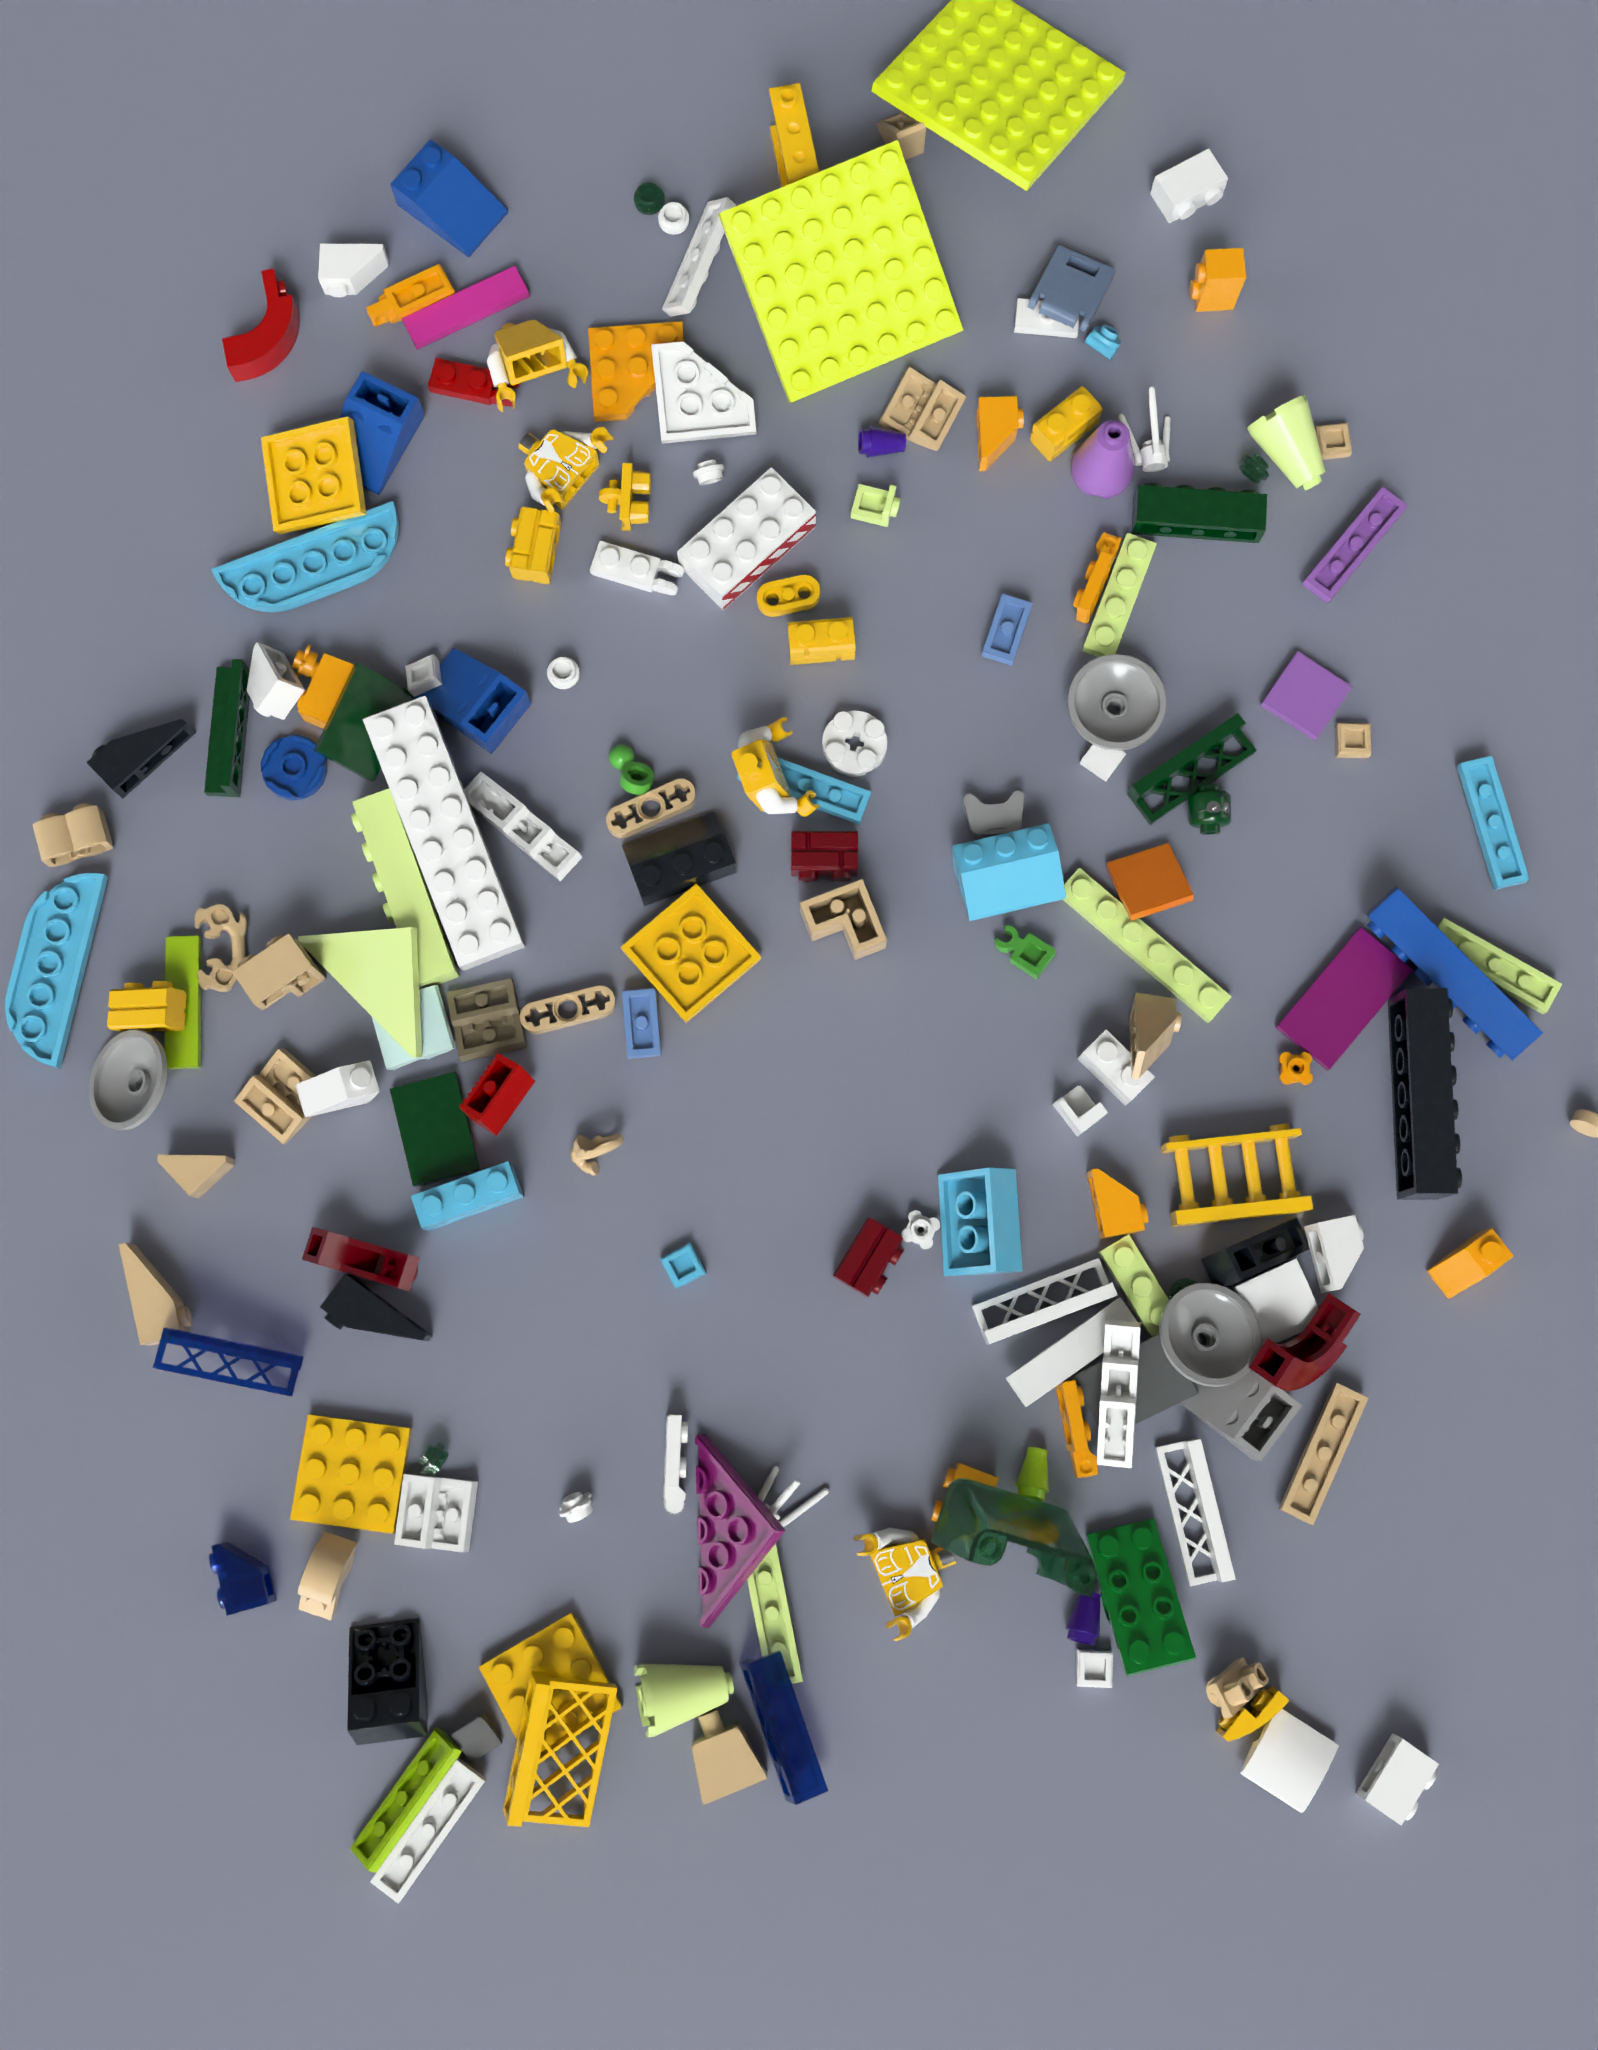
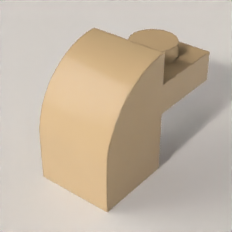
(325, 1575)

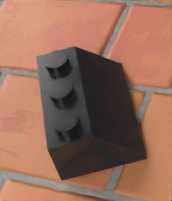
(679, 858)

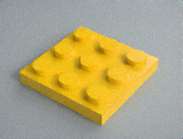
(313, 475)
(691, 953)
(351, 1473)
(561, 1653)

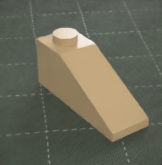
(1151, 1030)
(151, 1297)

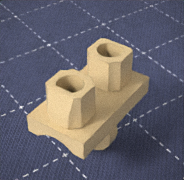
(1236, 1686)

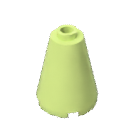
(1291, 442)
(679, 1693)

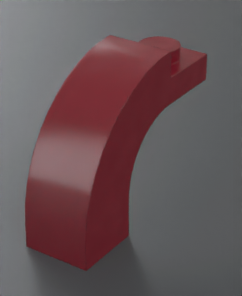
(361, 1258)
(1311, 1352)

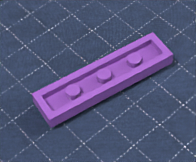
(1355, 545)

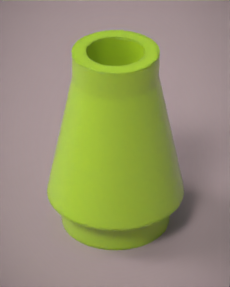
(1033, 1477)

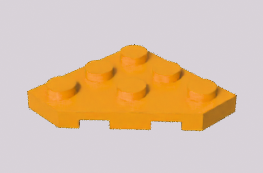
(624, 365)

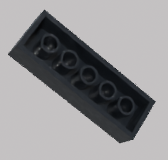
(1423, 1094)

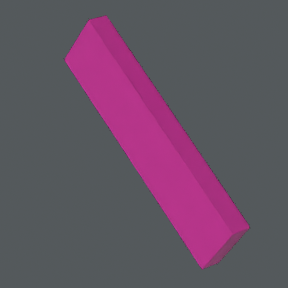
(465, 307)

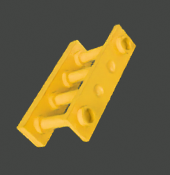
(791, 135)
(1223, 1206)

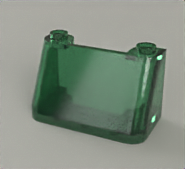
(982, 1519)

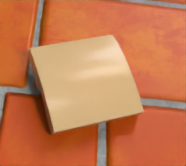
(922, 409)
(273, 1096)

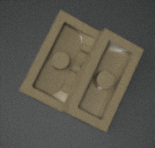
(486, 1020)

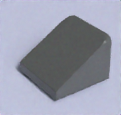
(477, 1737)

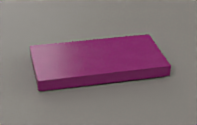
(1344, 998)

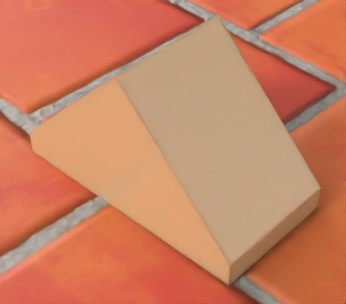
(906, 130)
(196, 1172)

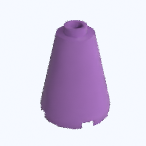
(1104, 461)

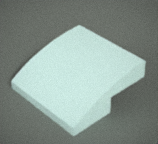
(435, 1032)

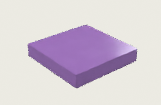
(1306, 696)

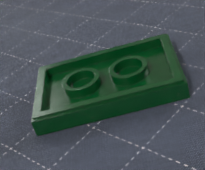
(345, 734)
(434, 1129)

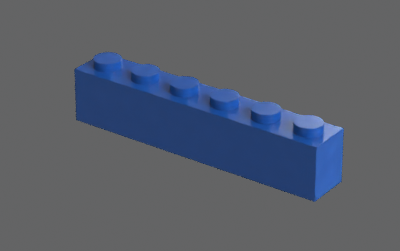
(1450, 968)

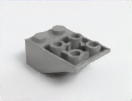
(1245, 1413)

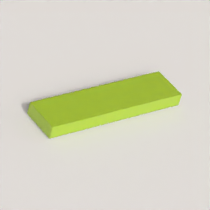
(182, 965)
(405, 1800)

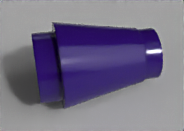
(880, 441)
(1085, 1620)

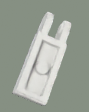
(634, 568)
(674, 1464)

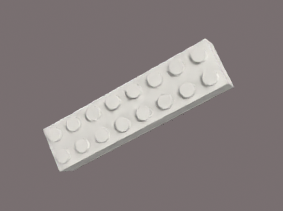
(444, 833)

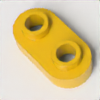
(787, 594)

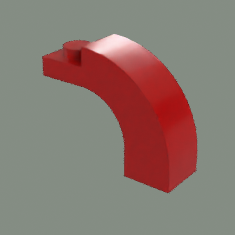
(271, 341)

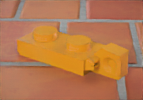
(410, 296)
(1097, 575)
(1076, 1431)

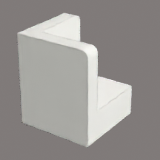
(1079, 1110)

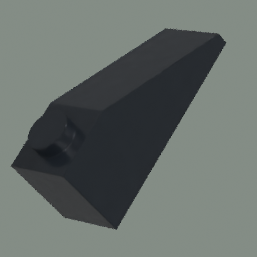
(133, 757)
(1256, 1253)
(360, 1308)

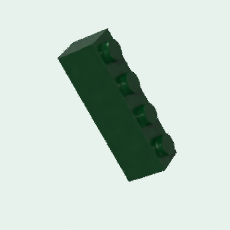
(1199, 513)

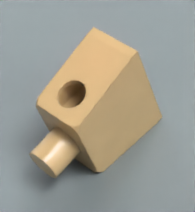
(724, 1758)

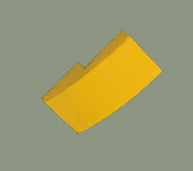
(1265, 1707)

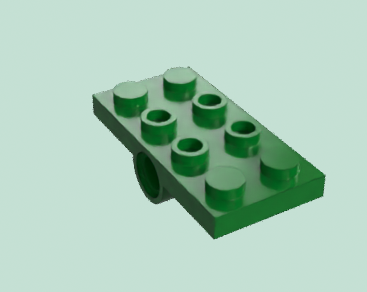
(1140, 1597)

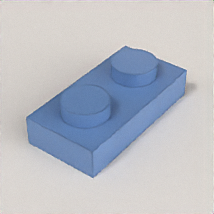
(1007, 629)
(641, 1023)

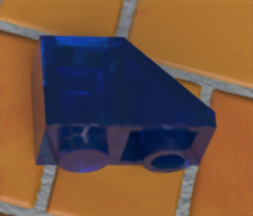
(242, 1579)

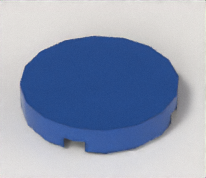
(293, 768)

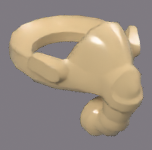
(587, 1149)

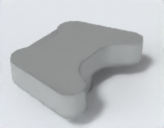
(994, 819)

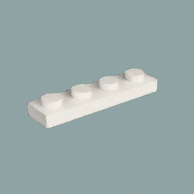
(697, 259)
(428, 1830)

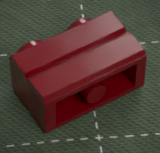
(824, 855)
(869, 1257)

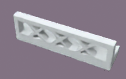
(1049, 1313)
(1207, 1509)

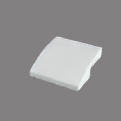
(1279, 1301)
(436, 1513)
(1289, 1760)

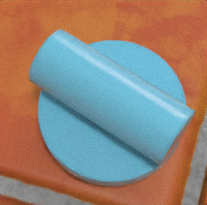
(1104, 340)

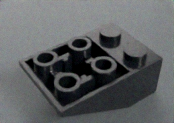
(386, 1682)

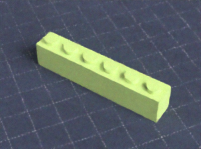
(403, 884)

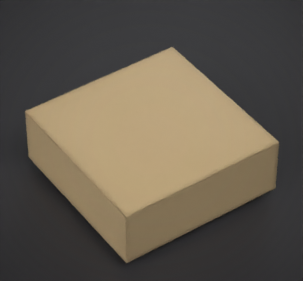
(1334, 440)
(1353, 740)

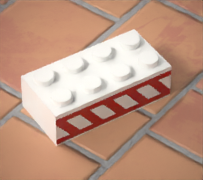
(747, 538)

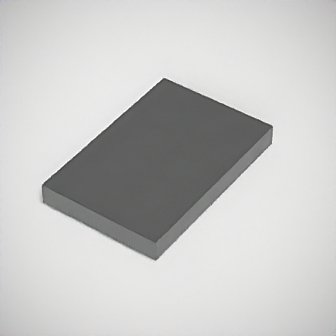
(1157, 1386)

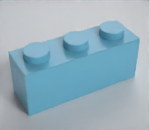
(467, 1196)

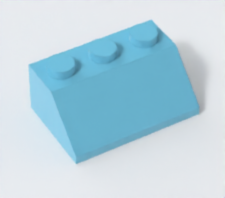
(1008, 872)
(980, 1222)

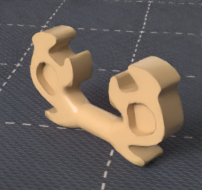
(220, 919)

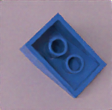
(447, 198)

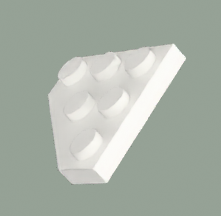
(697, 398)

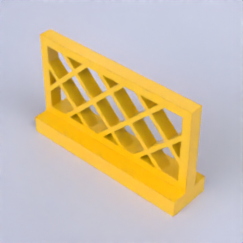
(529, 1755)

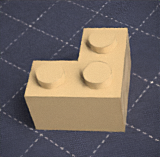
(846, 910)
(277, 971)

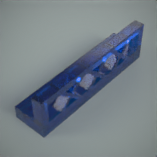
(229, 1348)
(783, 1727)

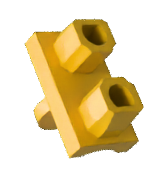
(632, 483)

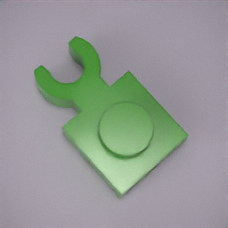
(1028, 954)

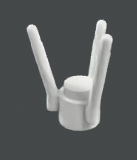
(1155, 453)
(785, 1495)

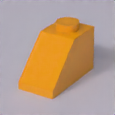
(996, 427)
(1115, 1206)
(1470, 1262)

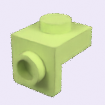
(875, 505)

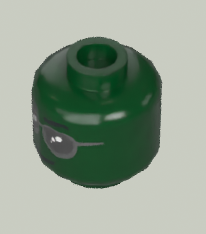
(1209, 809)

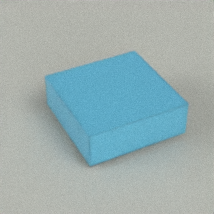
(683, 1266)

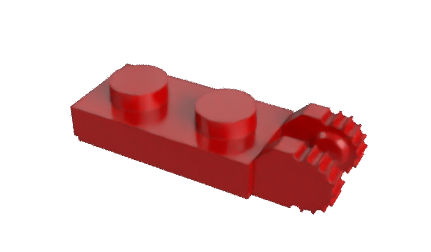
(464, 382)

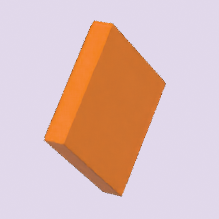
(1149, 881)

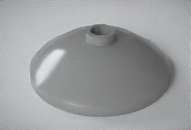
(1121, 683)
(128, 1080)
(1225, 1324)

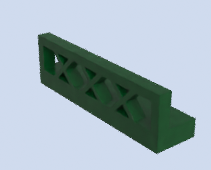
(228, 731)
(1190, 756)

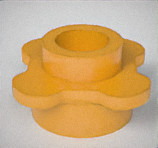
(304, 661)
(1288, 1075)

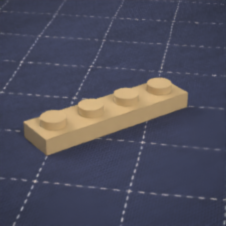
(1323, 1453)

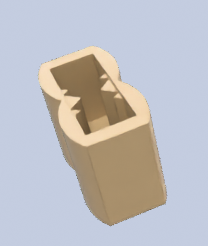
(72, 835)

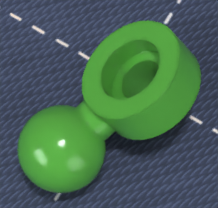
(635, 776)

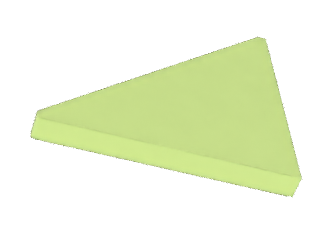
(380, 974)

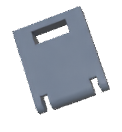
(1072, 288)

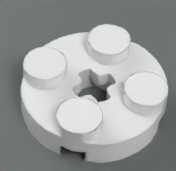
(865, 758)

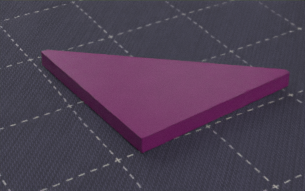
(731, 1528)

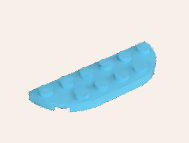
(313, 563)
(53, 965)

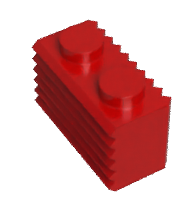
(497, 1094)

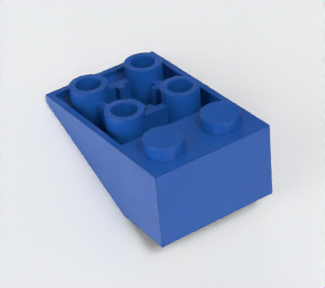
(383, 426)
(477, 700)

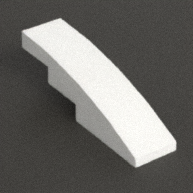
(521, 826)
(1066, 1355)
(1118, 1393)

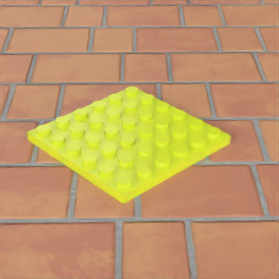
(999, 85)
(841, 271)

